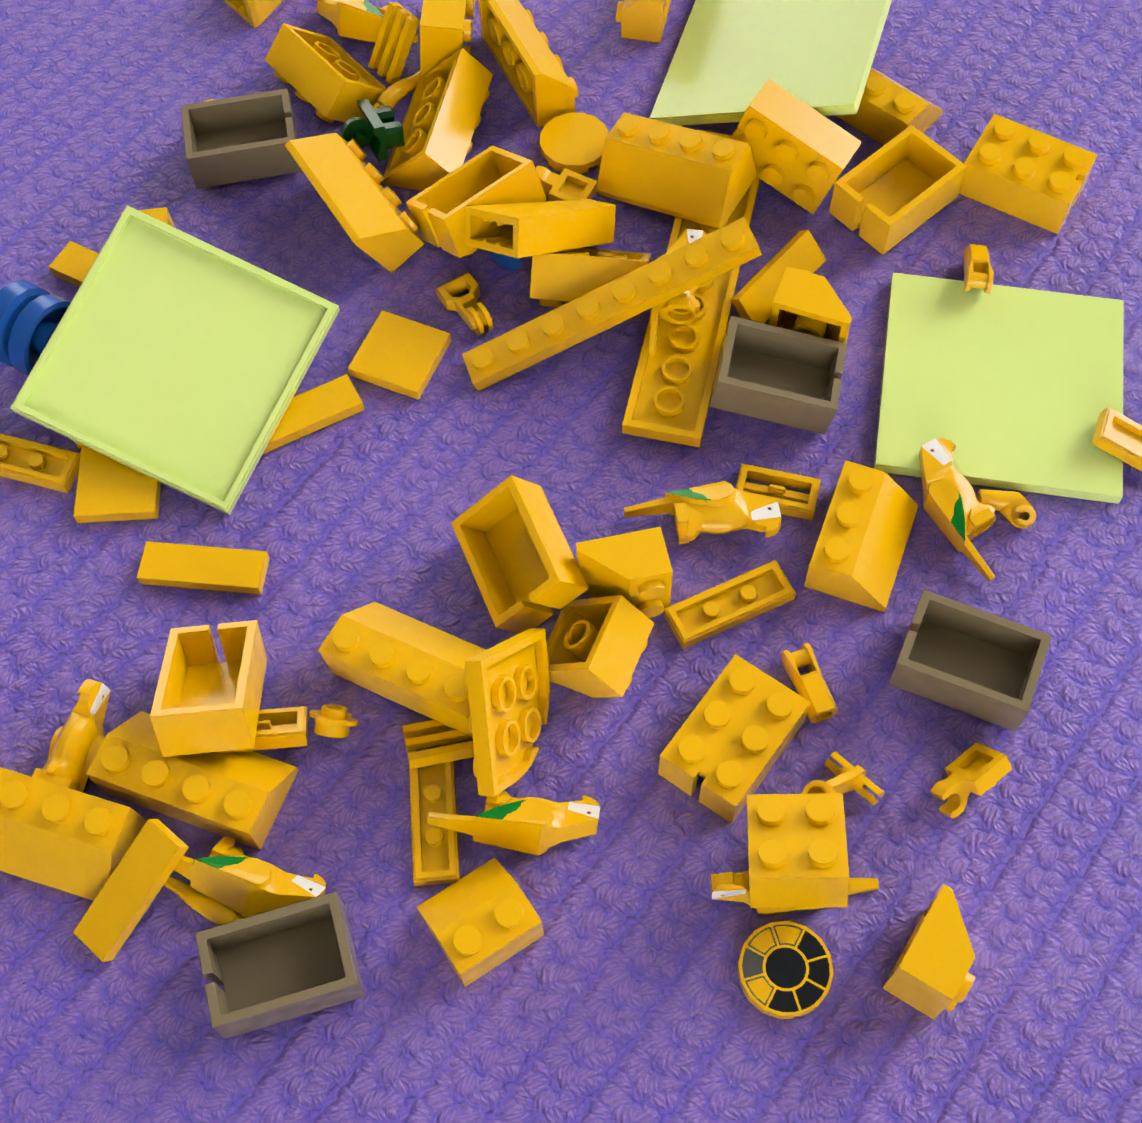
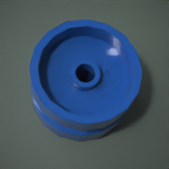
(27, 323)

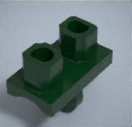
(376, 129)

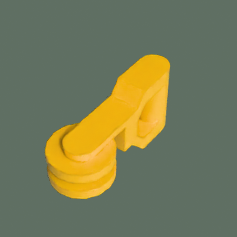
(470, 310)

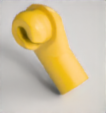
(1010, 505)

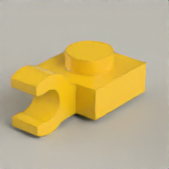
(567, 185)
(972, 772)

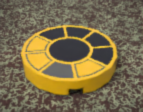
(785, 969)

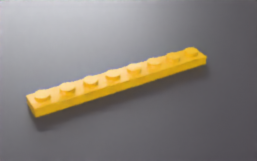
(612, 304)

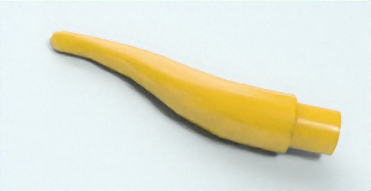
(397, 91)
(203, 904)

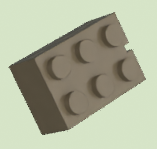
(239, 138)
(778, 375)
(971, 660)
(279, 965)

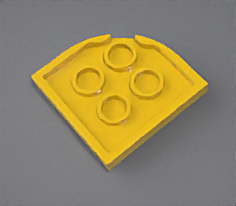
(507, 706)

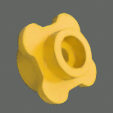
(333, 721)

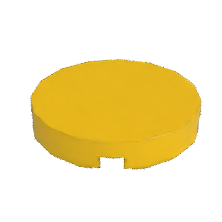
(573, 142)

